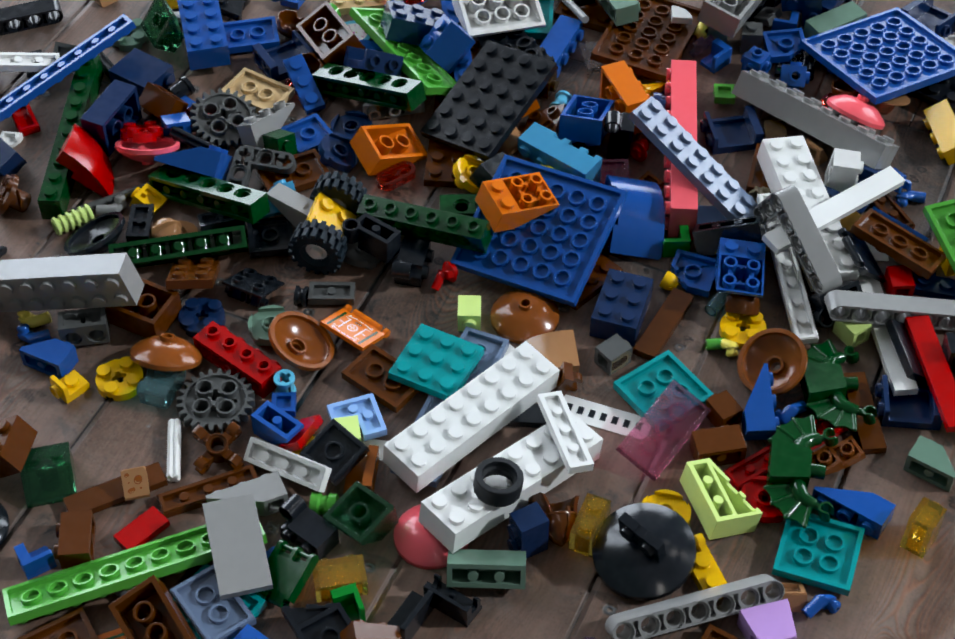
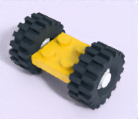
(319, 239)

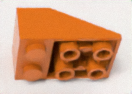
(514, 200)

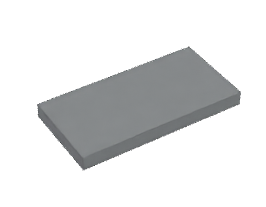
(237, 546)

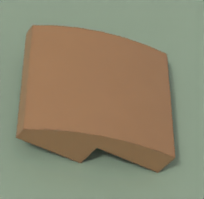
(557, 347)

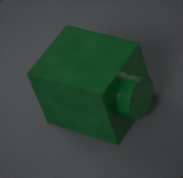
(281, 141)

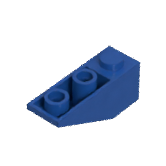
(759, 416)
(858, 508)

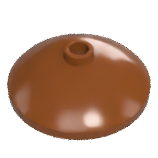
(523, 315)
(301, 341)
(776, 348)
(166, 353)

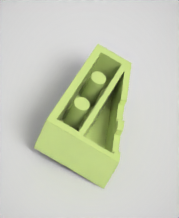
(716, 501)

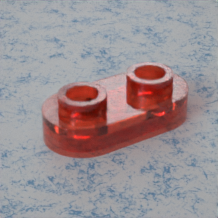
(396, 175)

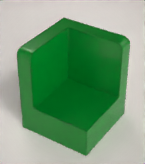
(683, 242)
(350, 601)

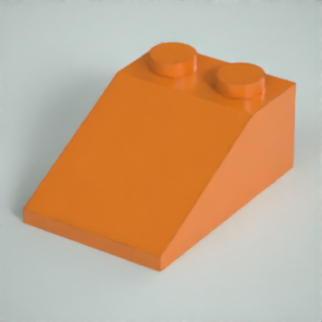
(386, 145)

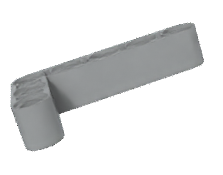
(803, 235)

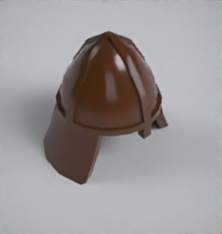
(560, 516)

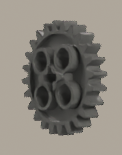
(221, 117)
(215, 401)

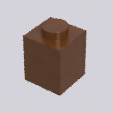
(723, 409)

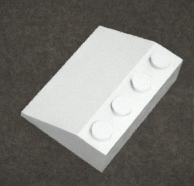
(498, 16)

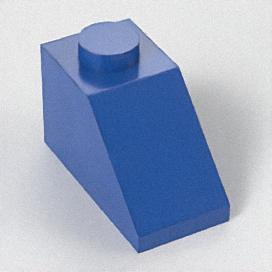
(50, 357)
(274, 424)

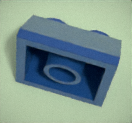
(447, 43)

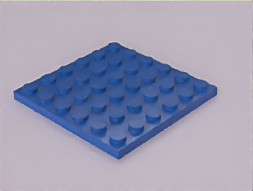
(884, 55)
(556, 249)

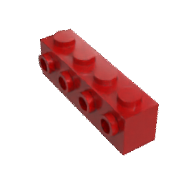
(233, 353)

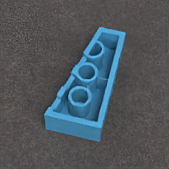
(547, 149)

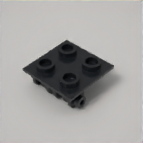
(251, 287)

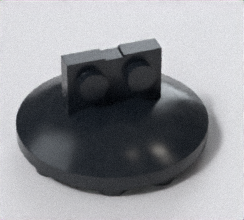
(644, 551)

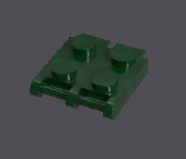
(288, 573)

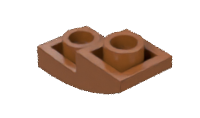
(840, 456)

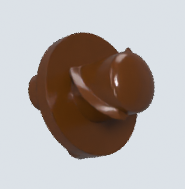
(12, 196)

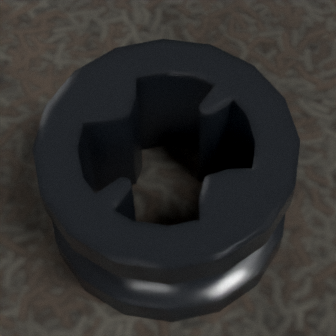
(301, 296)

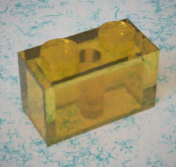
(588, 524)
(923, 527)
(337, 573)

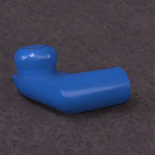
(914, 196)
(31, 337)
(790, 411)
(819, 602)

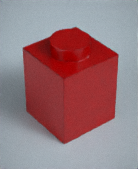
(899, 281)

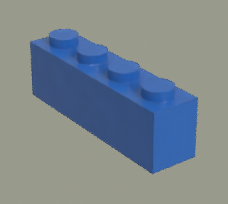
(563, 39)

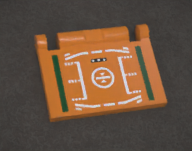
(355, 327)

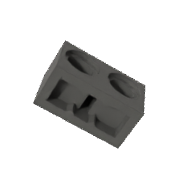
(84, 326)

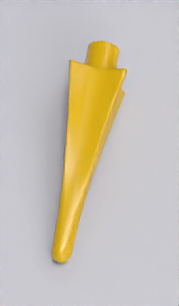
(653, 87)

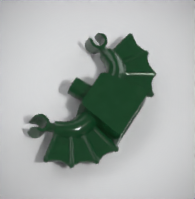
(826, 387)
(792, 467)

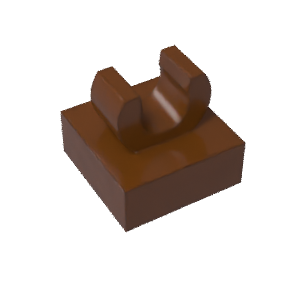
(567, 378)

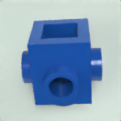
(756, 59)
(801, 71)

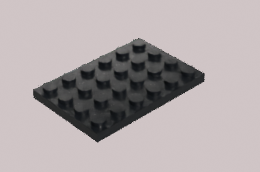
(489, 100)

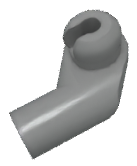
(119, 204)

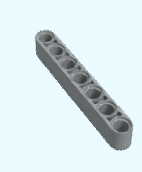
(879, 308)
(683, 605)

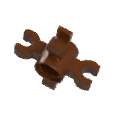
(210, 441)

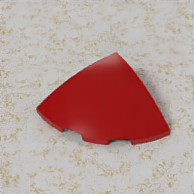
(87, 161)

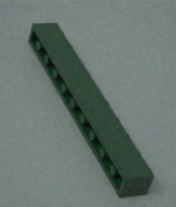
(57, 180)

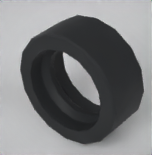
(502, 467)

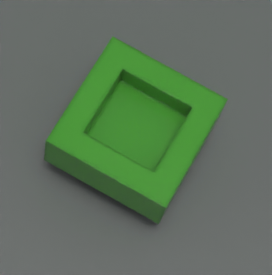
(722, 93)

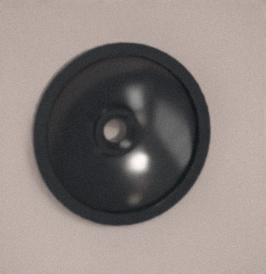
(95, 235)

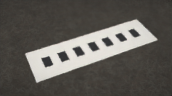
(602, 416)

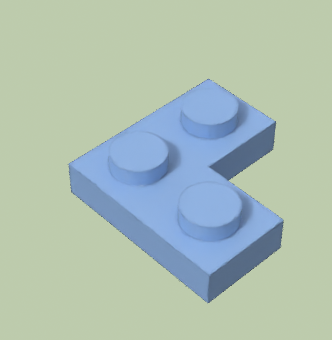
(368, 413)

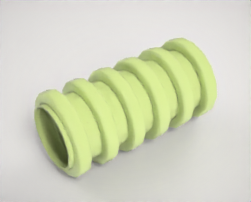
(72, 219)

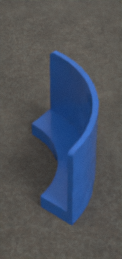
(641, 220)

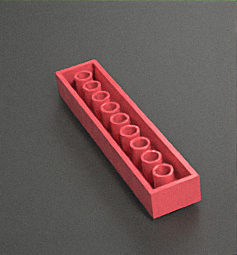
(682, 104)

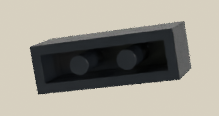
(708, 234)

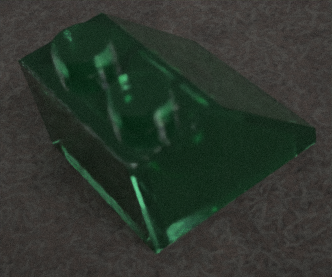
(162, 26)
(48, 475)
(362, 515)

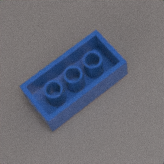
(203, 33)

